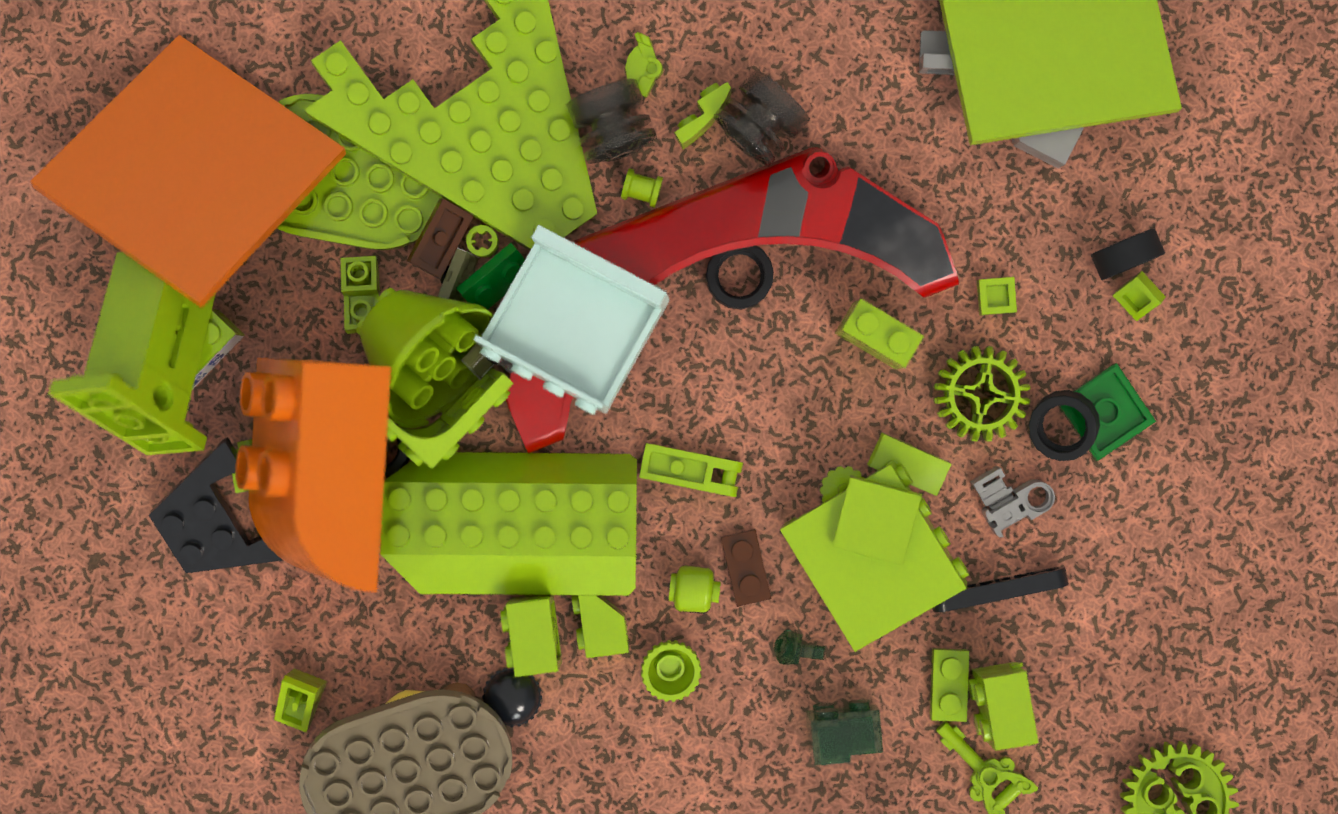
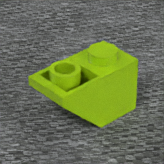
(602, 626)

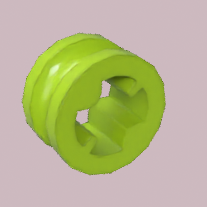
(482, 230)

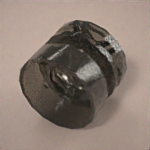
(764, 115)
(610, 117)

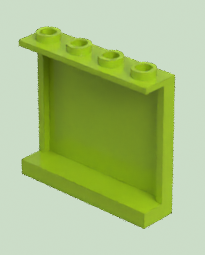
(867, 593)

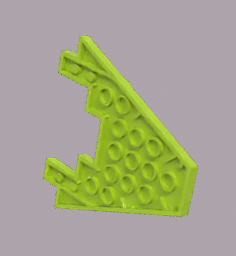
(494, 146)

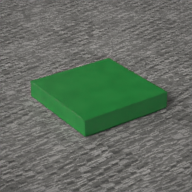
(1119, 410)

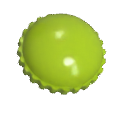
(671, 671)

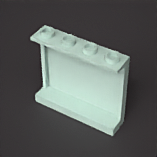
(573, 322)

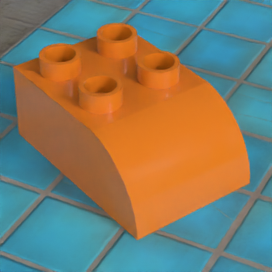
(317, 464)

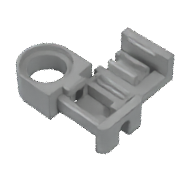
(1004, 507)

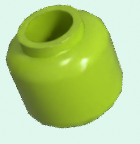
(694, 589)

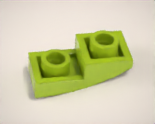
(711, 101)
(360, 288)
(924, 468)

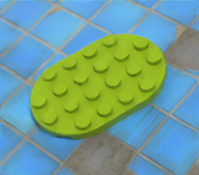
(359, 199)

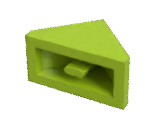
(299, 699)

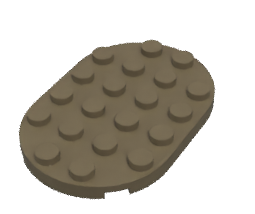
(409, 758)

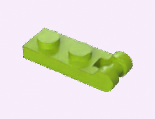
(689, 469)

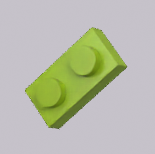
(949, 685)

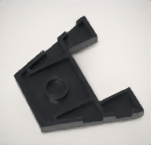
(200, 523)

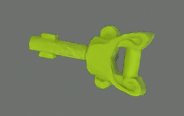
(987, 773)

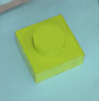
(996, 296)
(1139, 296)

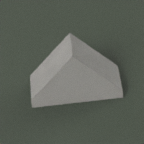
(1050, 147)

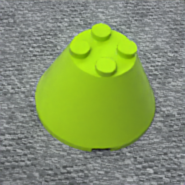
(424, 346)

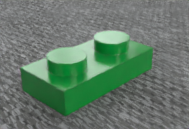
(493, 278)

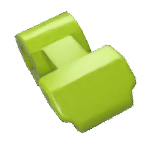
(643, 64)

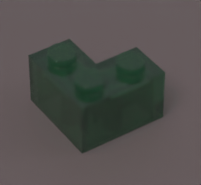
(843, 731)

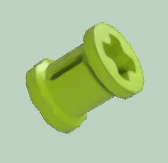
(641, 188)

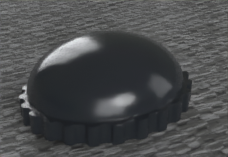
(512, 697)

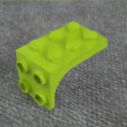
(463, 416)

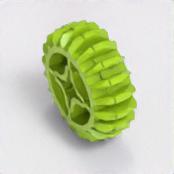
(978, 410)

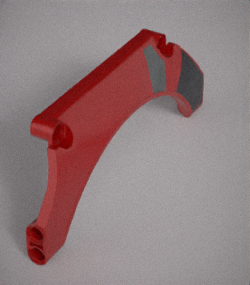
(757, 208)

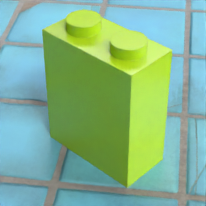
(879, 334)

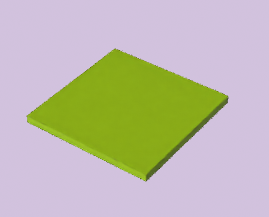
(1057, 64)

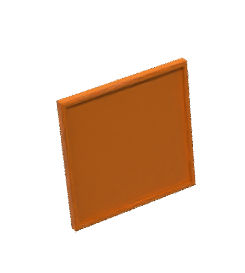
(189, 170)

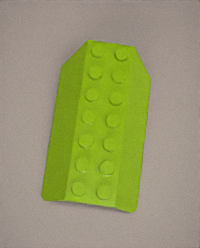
(514, 524)

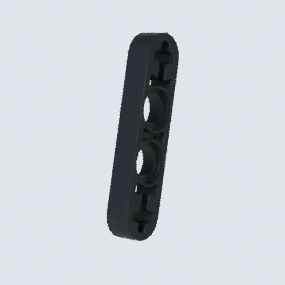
(1006, 588)

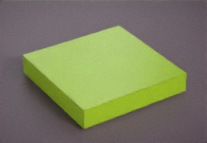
(876, 520)

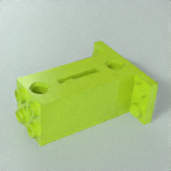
(141, 363)

